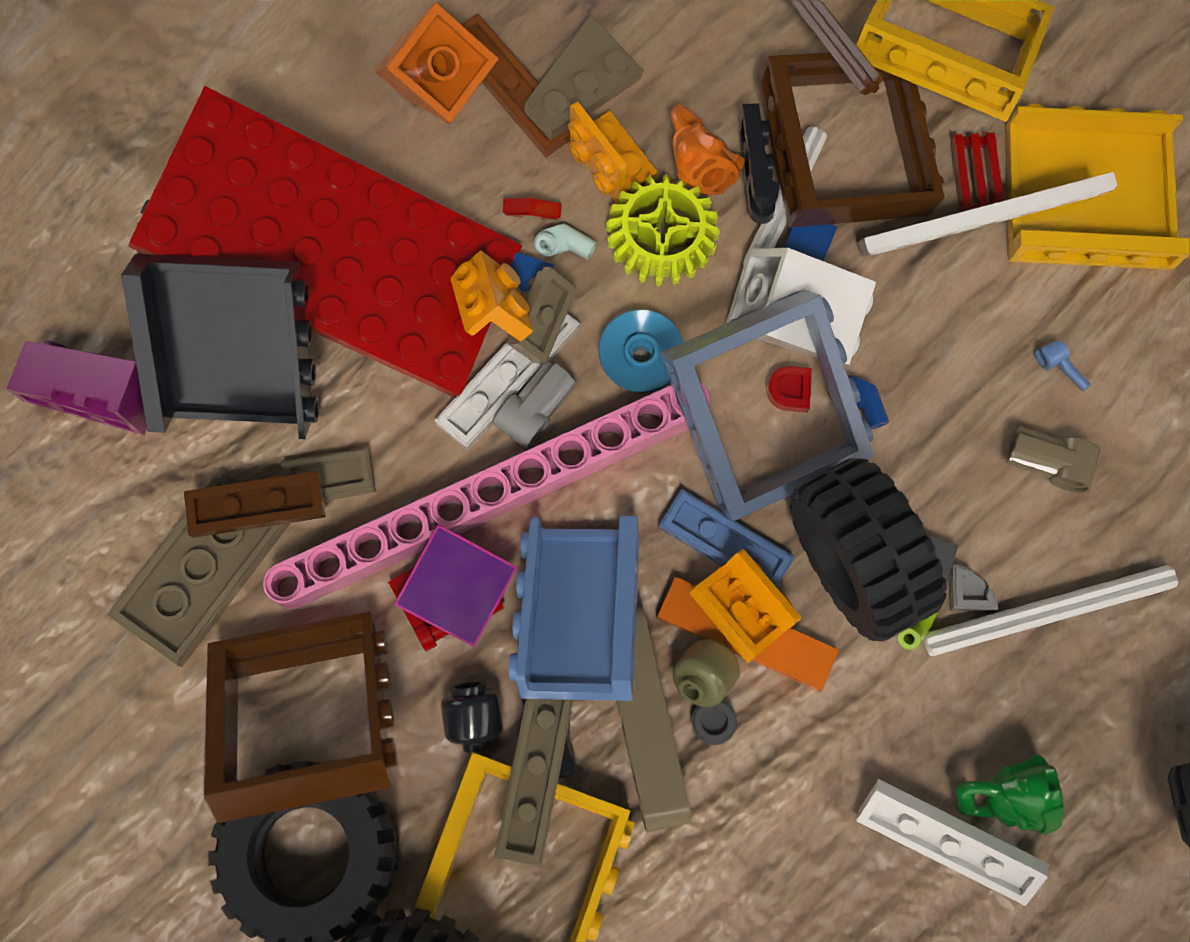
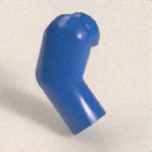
(870, 403)

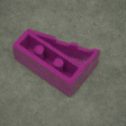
(80, 385)

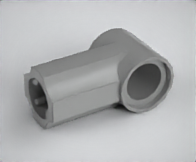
(528, 414)

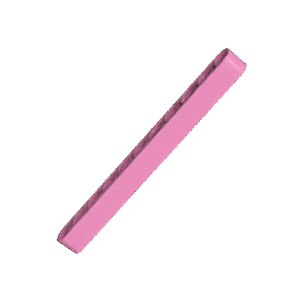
(467, 494)

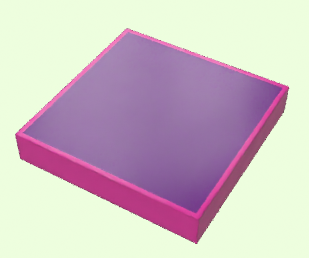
(456, 585)

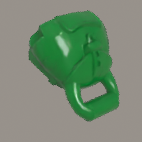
(1017, 796)

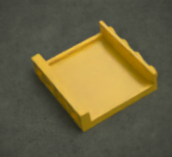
(1117, 229)

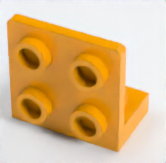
(607, 152)

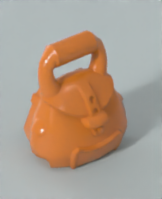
(701, 155)

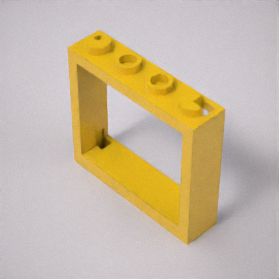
(954, 72)
(604, 873)

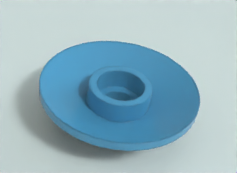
(635, 332)

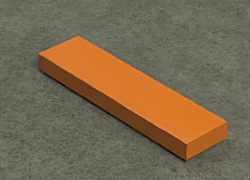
(791, 655)

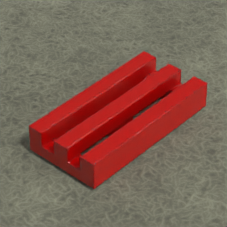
(975, 144)

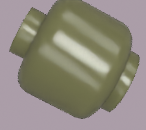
(706, 672)

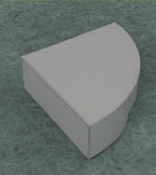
(969, 591)

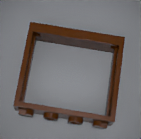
(790, 155)
(282, 650)

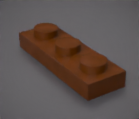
(254, 504)

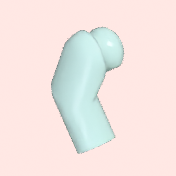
(564, 239)

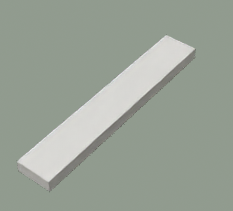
(987, 215)

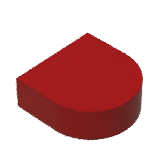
(790, 388)

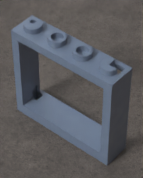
(844, 393)

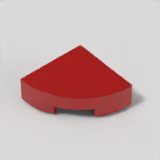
(531, 207)

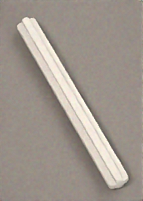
(1050, 610)

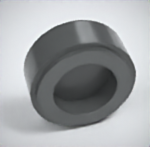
(714, 724)

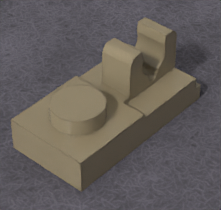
(548, 305)

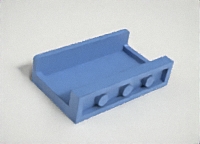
(577, 613)

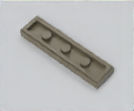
(533, 781)

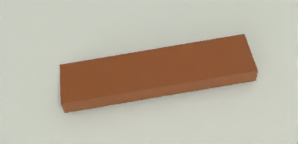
(512, 85)

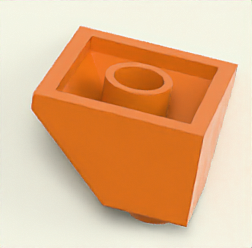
(437, 64)

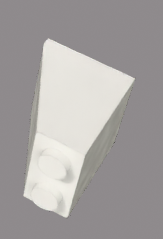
(781, 272)

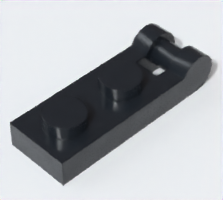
(758, 166)

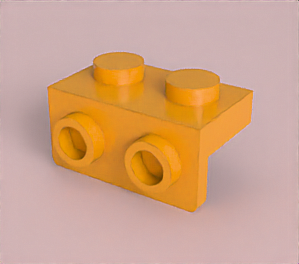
(490, 293)
(745, 605)

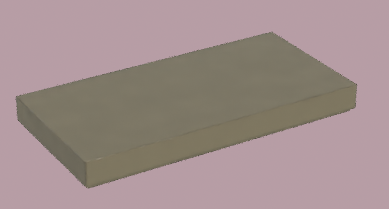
(191, 584)

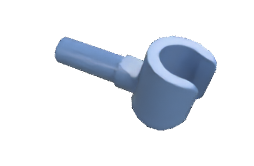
(1058, 354)

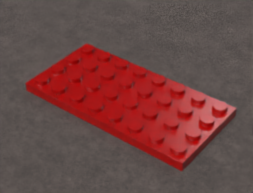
(366, 244)

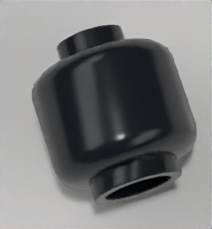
(472, 716)

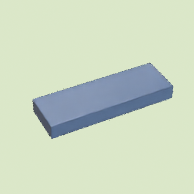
(720, 538)

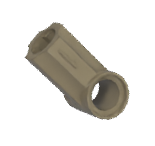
(1065, 461)

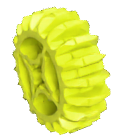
(666, 196)

